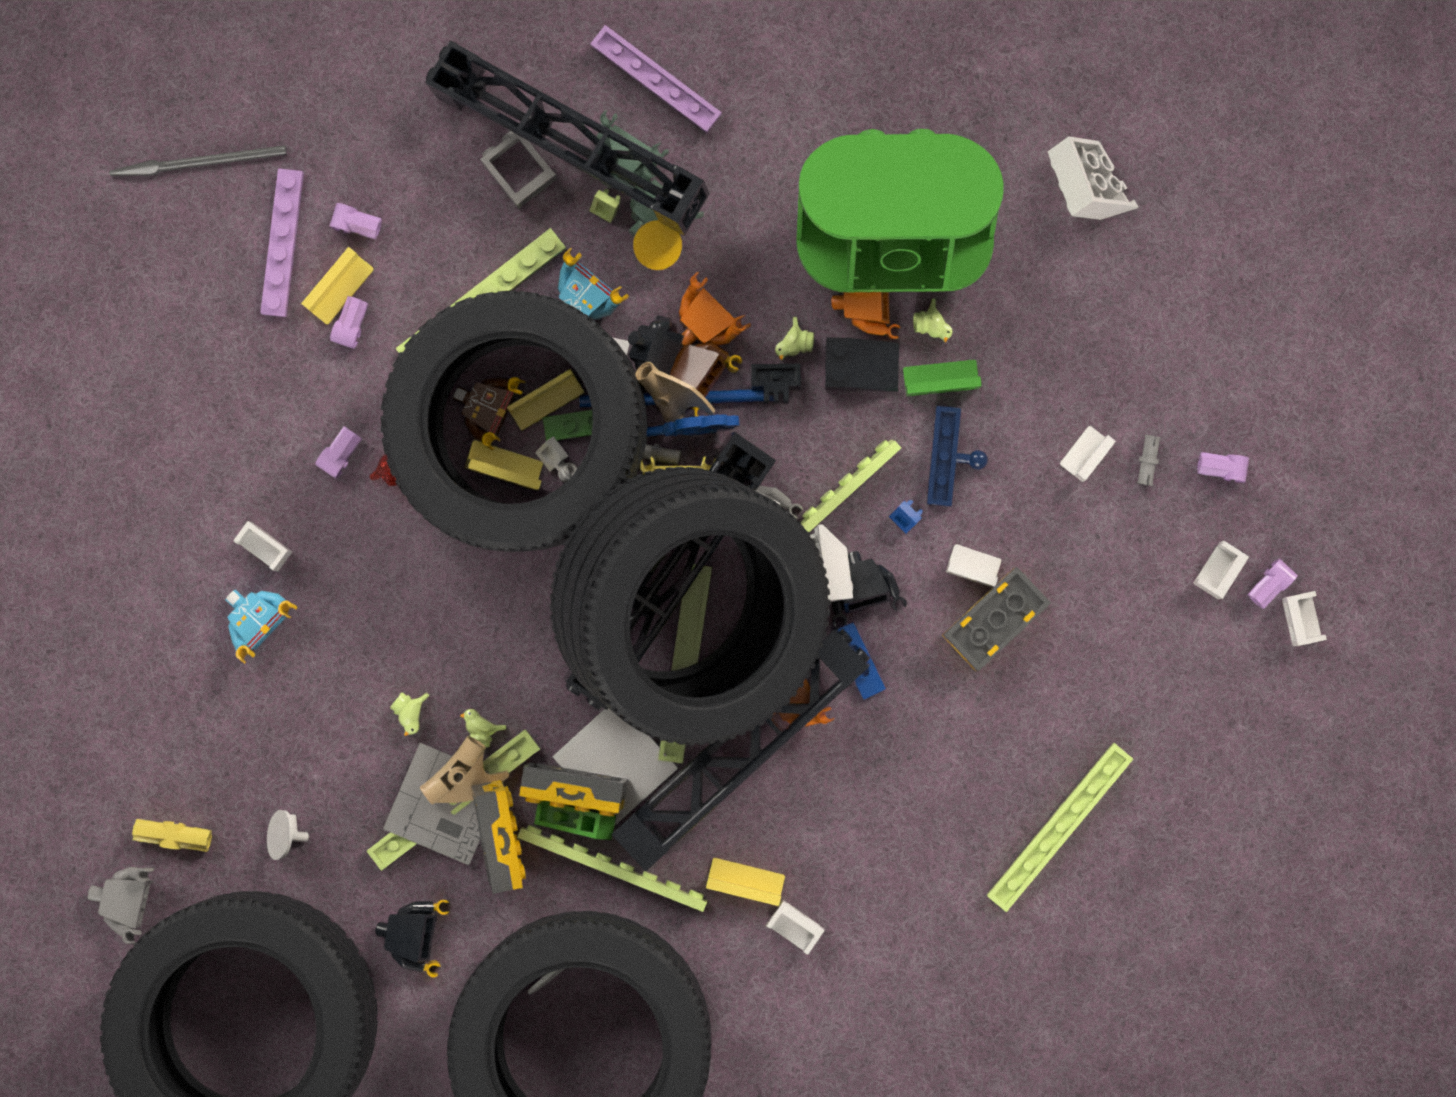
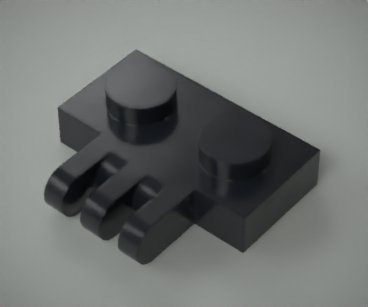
(776, 380)

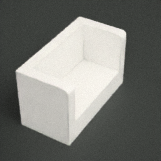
(263, 546)
(1221, 570)
(1302, 619)
(795, 926)

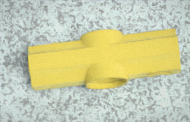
(172, 835)

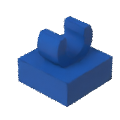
(905, 516)

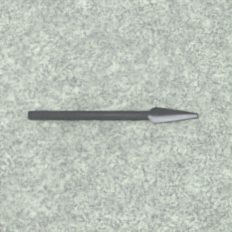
(153, 167)

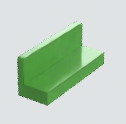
(941, 378)

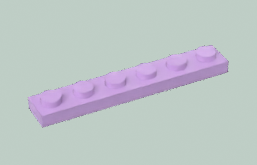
(655, 79)
(282, 242)

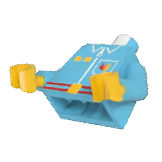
(585, 290)
(255, 619)

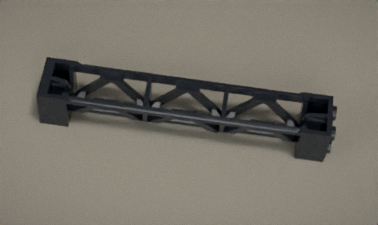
(461, 83)
(740, 461)
(645, 840)

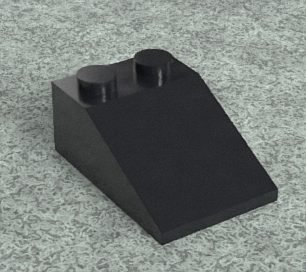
(861, 365)

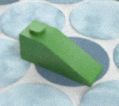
(577, 822)

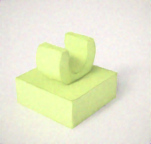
(605, 205)

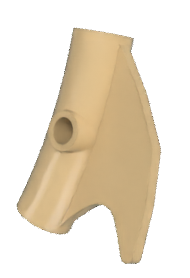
(670, 393)
(468, 763)

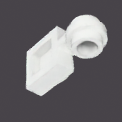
(553, 457)

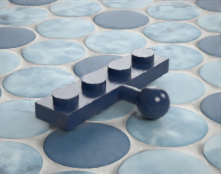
(945, 456)

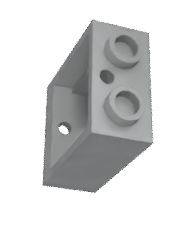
(531, 189)

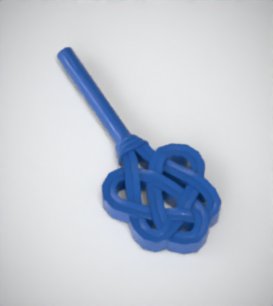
(695, 425)

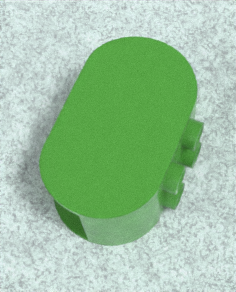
(898, 212)

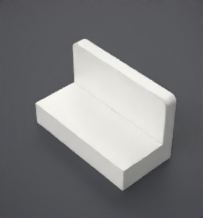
(1087, 453)
(973, 565)

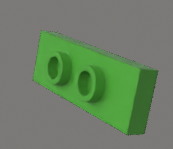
(568, 425)

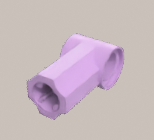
(352, 221)
(348, 326)
(337, 455)
(1222, 466)
(1274, 581)

